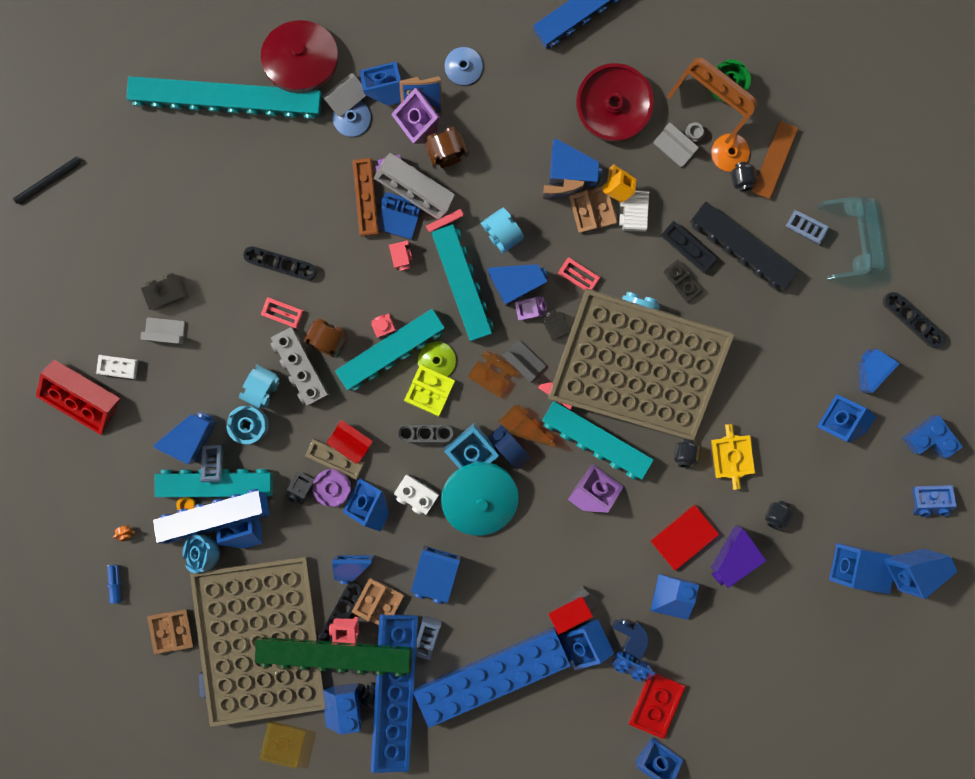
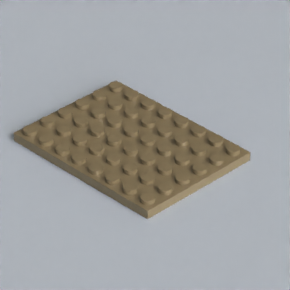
(640, 364)
(231, 613)

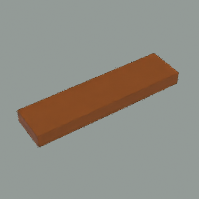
(774, 159)
(366, 197)

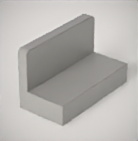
(344, 95)
(675, 145)
(164, 330)

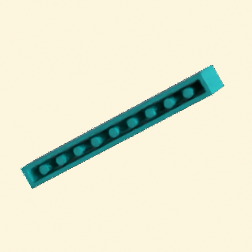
(222, 97)

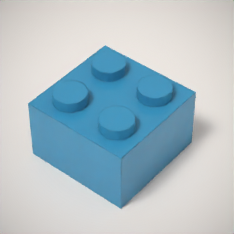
(471, 447)

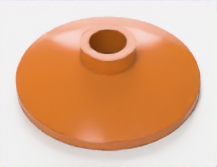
(721, 156)

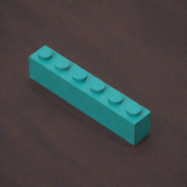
(461, 282)
(389, 350)
(597, 440)
(189, 484)

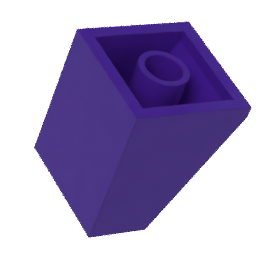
(736, 558)

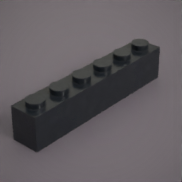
(743, 246)

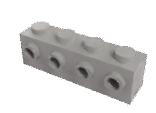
(414, 186)
(299, 366)

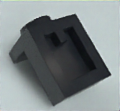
(299, 488)

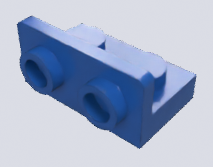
(933, 500)

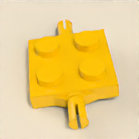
(732, 456)

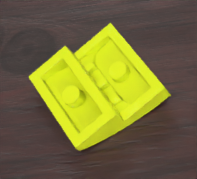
(429, 390)

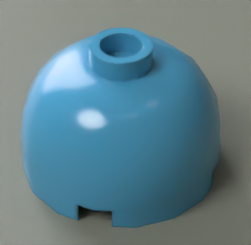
(201, 553)

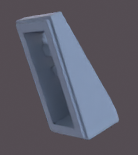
(818, 225)
(207, 451)
(430, 626)

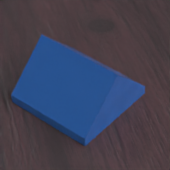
(658, 761)

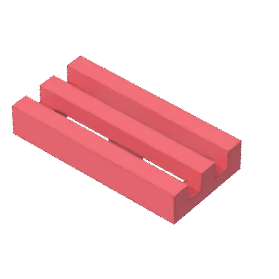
(445, 220)
(577, 283)
(297, 318)

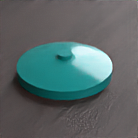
(479, 498)

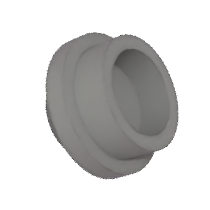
(695, 132)

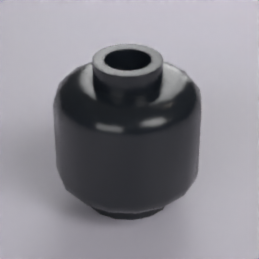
(744, 176)
(687, 454)
(779, 515)
(368, 695)

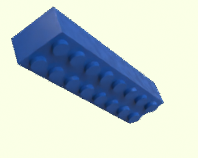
(491, 677)

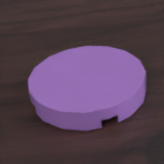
(331, 487)

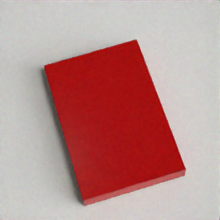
(684, 537)
(657, 705)

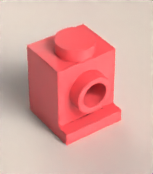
(401, 255)
(383, 325)
(344, 630)

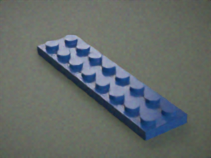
(394, 700)

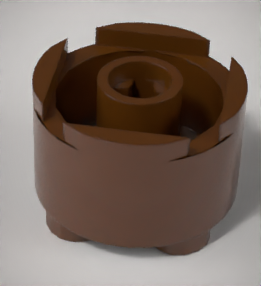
(446, 148)
(325, 338)

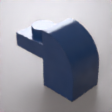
(509, 447)
(637, 637)

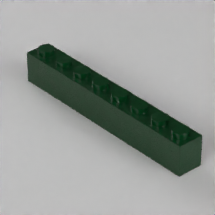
(333, 655)

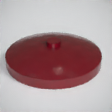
(299, 56)
(614, 102)

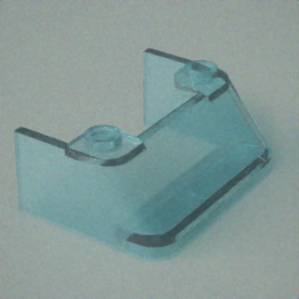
(870, 234)

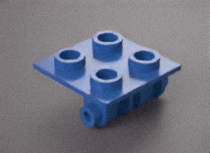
(398, 215)
(639, 672)

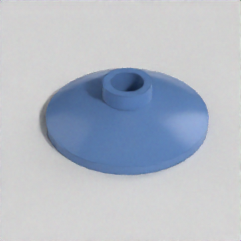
(465, 75)
(355, 126)

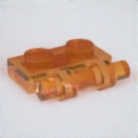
(488, 378)

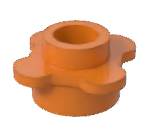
(123, 533)

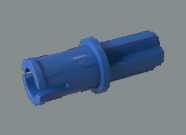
(114, 584)

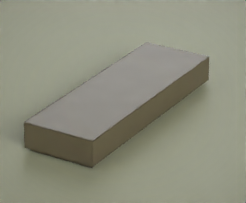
(333, 459)

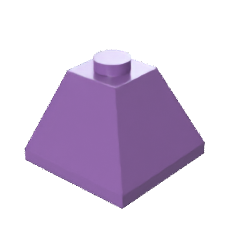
(416, 117)
(595, 491)

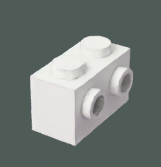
(415, 494)

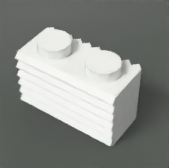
(635, 212)

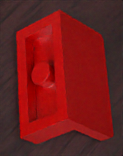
(349, 442)
(570, 615)

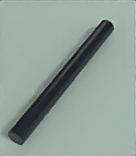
(46, 180)

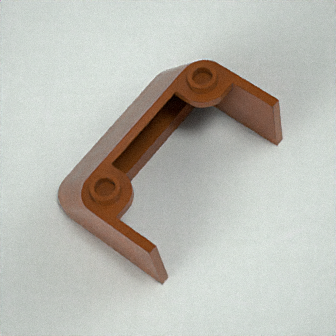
(722, 87)

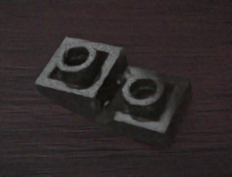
(682, 281)

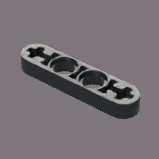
(280, 261)
(913, 320)
(336, 613)

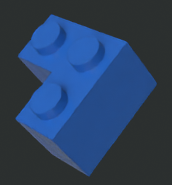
(932, 433)

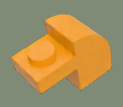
(619, 184)

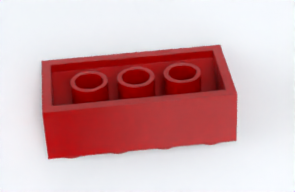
(76, 396)

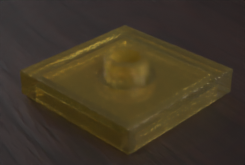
(282, 744)

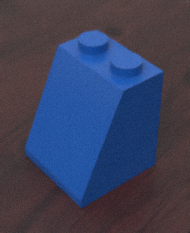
(572, 165)
(517, 281)
(187, 438)
(861, 569)
(920, 571)
(435, 574)
(343, 708)

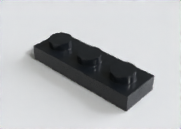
(688, 247)

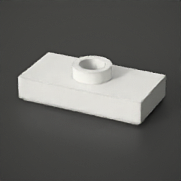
(117, 366)

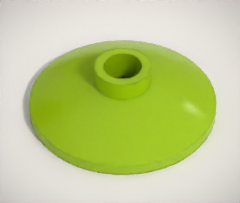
(440, 350)

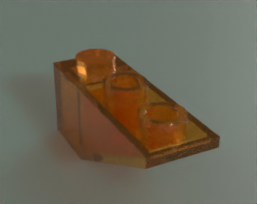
(520, 425)

